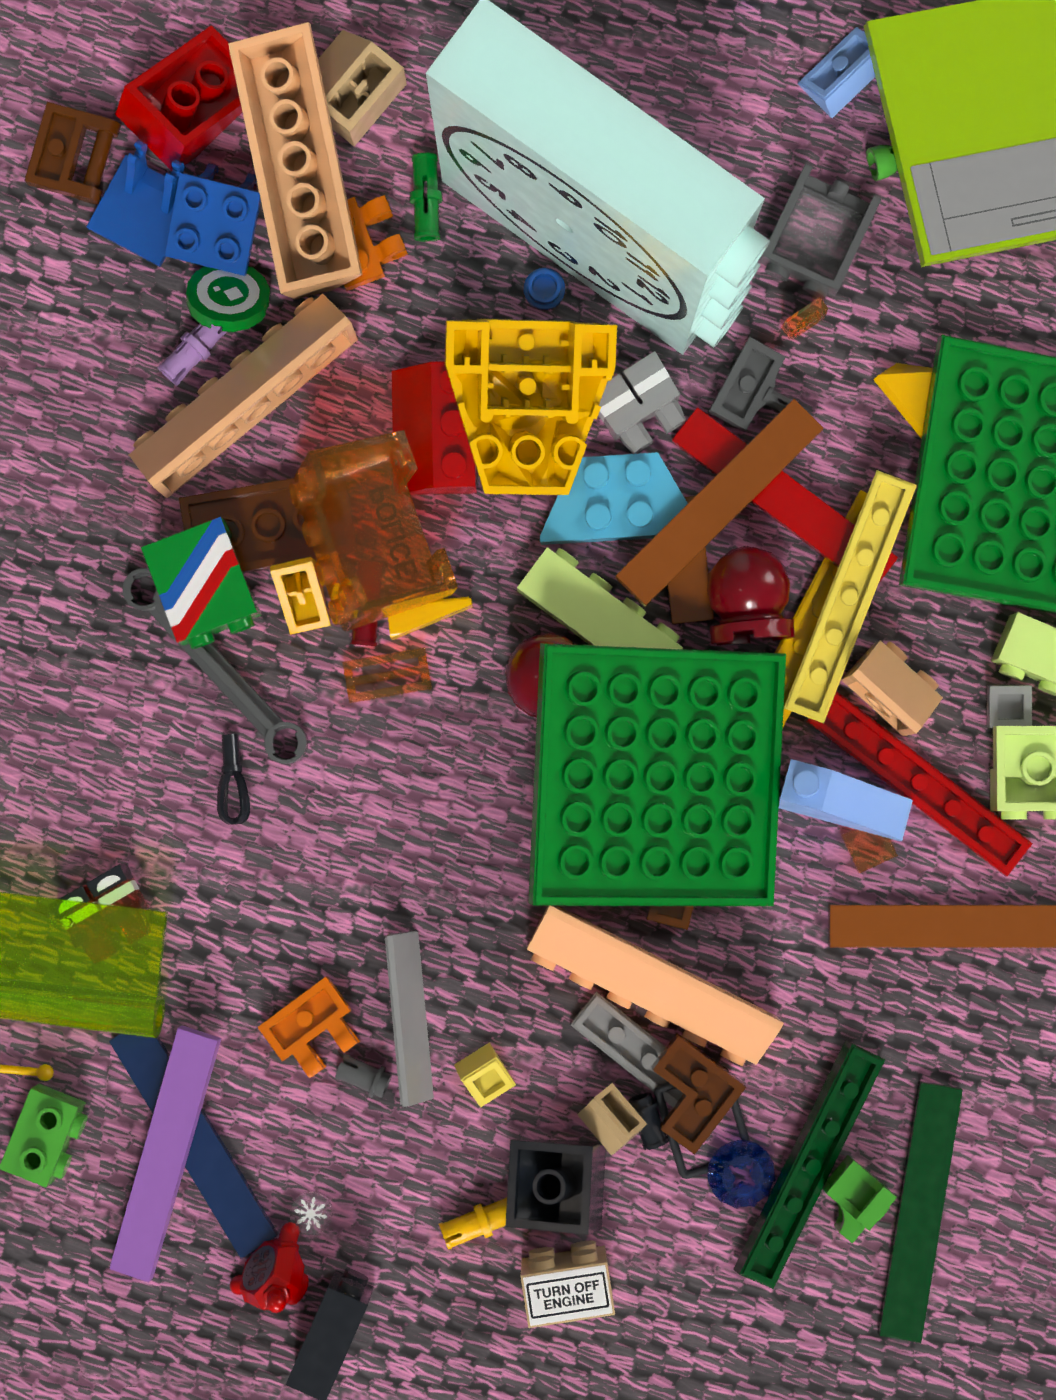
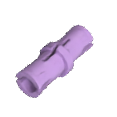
(190, 351)

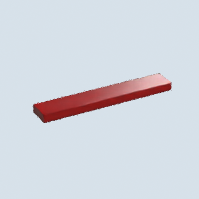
(781, 499)
(924, 784)

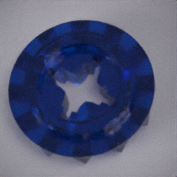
(740, 1154)

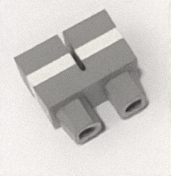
(654, 396)

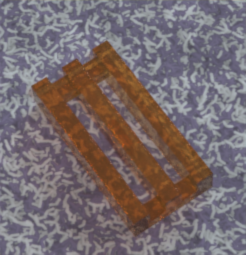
(352, 681)

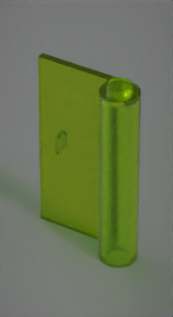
(81, 975)

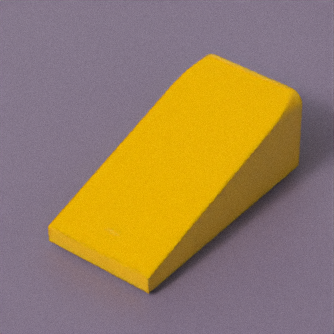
(425, 615)

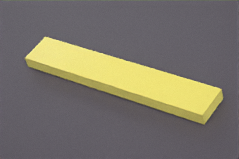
(850, 596)

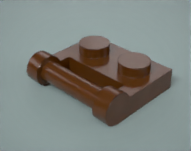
(59, 148)

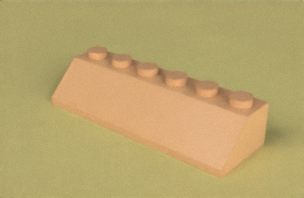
(295, 161)
(243, 395)
(653, 984)

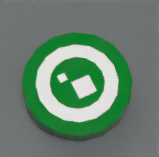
(227, 298)

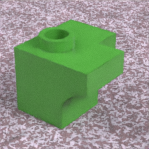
(859, 1198)

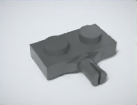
(749, 386)

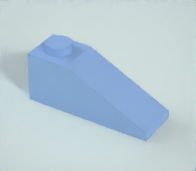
(844, 800)

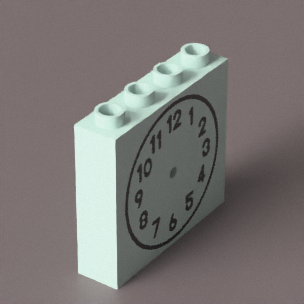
(593, 180)

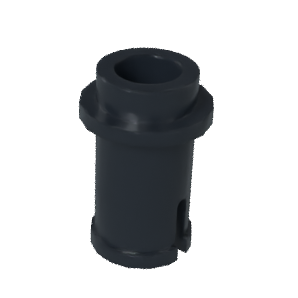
(651, 1134)

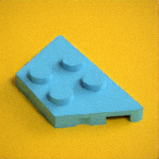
(615, 501)

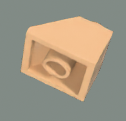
(893, 688)

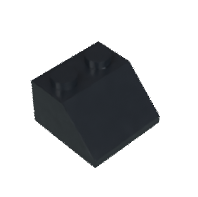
(556, 1185)

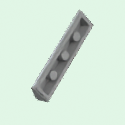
(409, 1018)

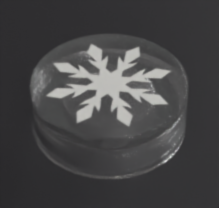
(311, 1212)

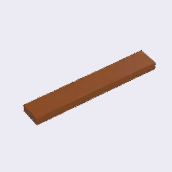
(719, 502)
(942, 926)

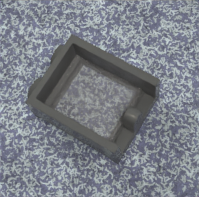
(818, 234)

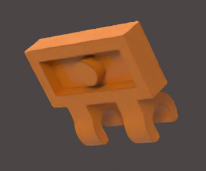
(372, 256)
(305, 1019)

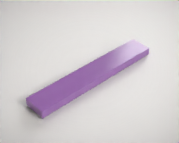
(165, 1153)

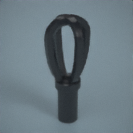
(232, 767)

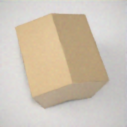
(612, 1119)

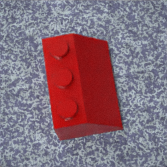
(434, 429)

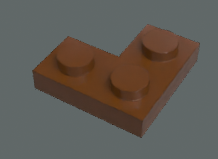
(706, 1088)

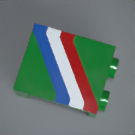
(201, 583)

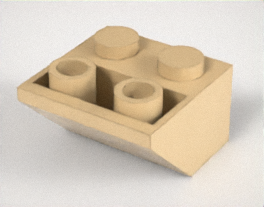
(358, 84)

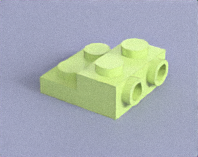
(1023, 771)

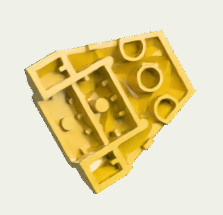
(528, 397)

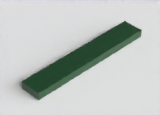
(809, 1165)
(920, 1211)

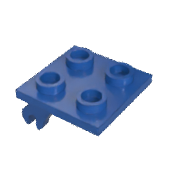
(138, 207)
(213, 221)

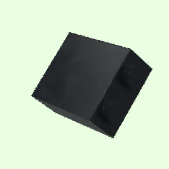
(331, 1334)

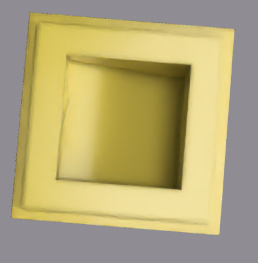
(484, 1075)

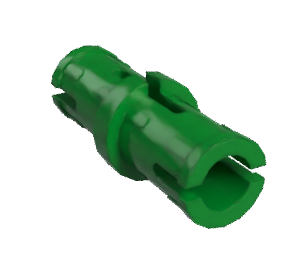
(425, 171)

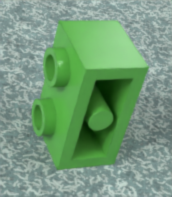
(43, 1136)

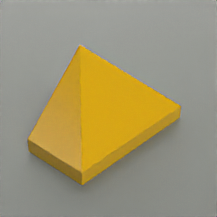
(908, 391)

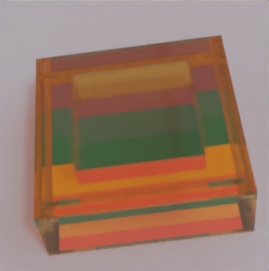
(805, 319)
(867, 849)

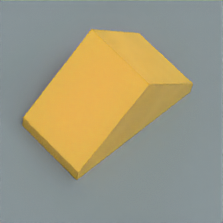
(300, 595)

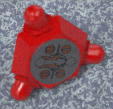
(273, 1273)

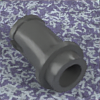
(364, 1076)

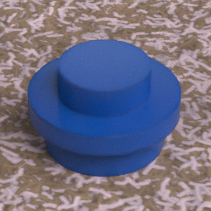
(544, 289)

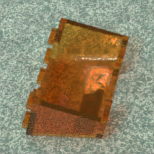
(368, 530)

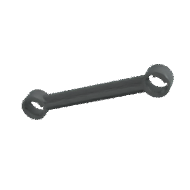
(226, 679)

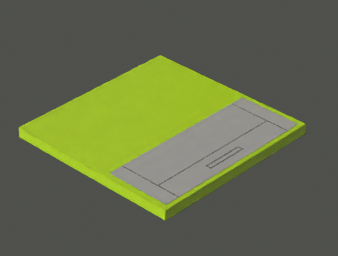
(972, 123)

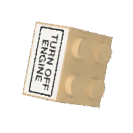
(566, 1284)

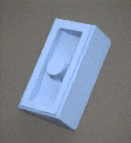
(840, 73)

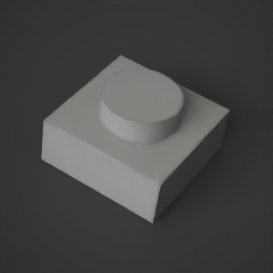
(1009, 705)

